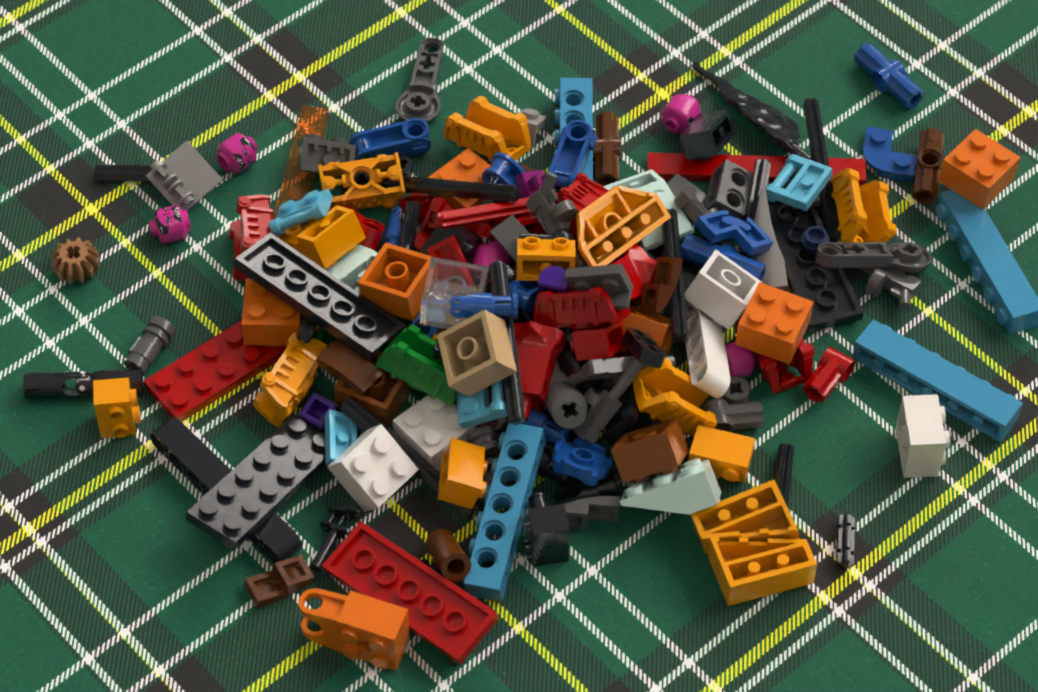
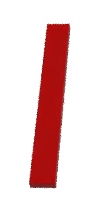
(670, 164)

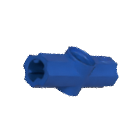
(889, 76)
(699, 251)

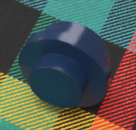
(813, 237)

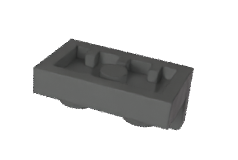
(316, 151)
(610, 277)

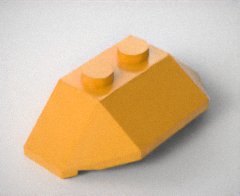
(617, 223)

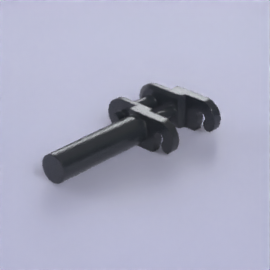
(334, 532)

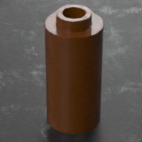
(448, 555)

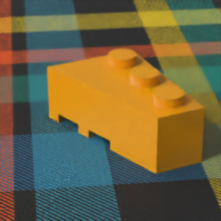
(750, 514)
(760, 568)

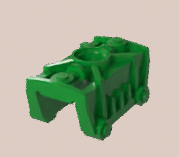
(412, 360)

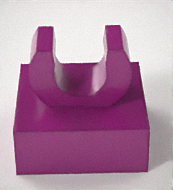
(530, 182)

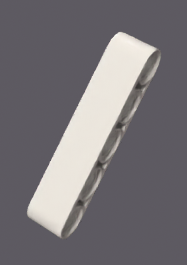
(706, 353)

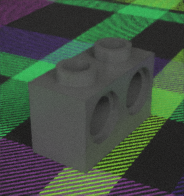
(729, 189)

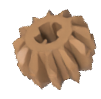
(75, 260)

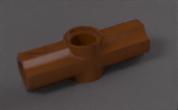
(607, 148)
(928, 166)

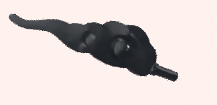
(776, 126)

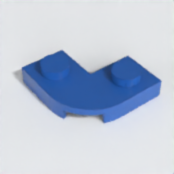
(886, 162)
(747, 234)

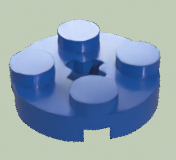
(581, 461)

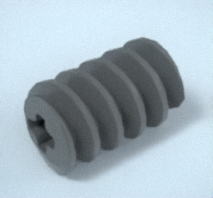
(566, 405)

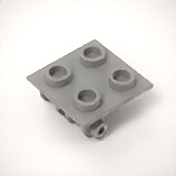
(183, 176)

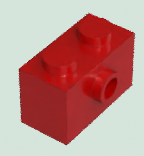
(597, 341)

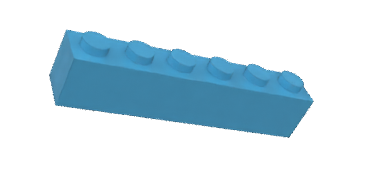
(990, 262)
(929, 374)

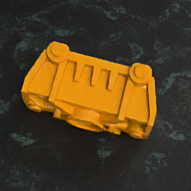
(489, 130)
(365, 195)
(862, 209)
(289, 379)
(669, 395)

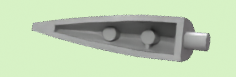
(775, 265)

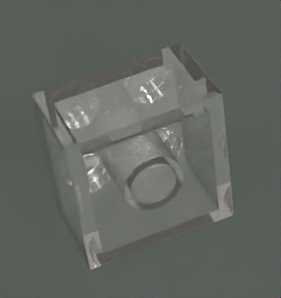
(444, 282)

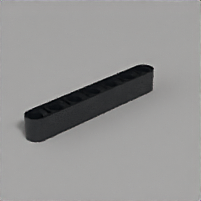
(205, 470)

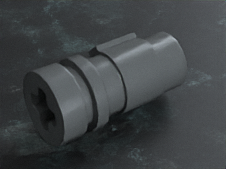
(147, 348)

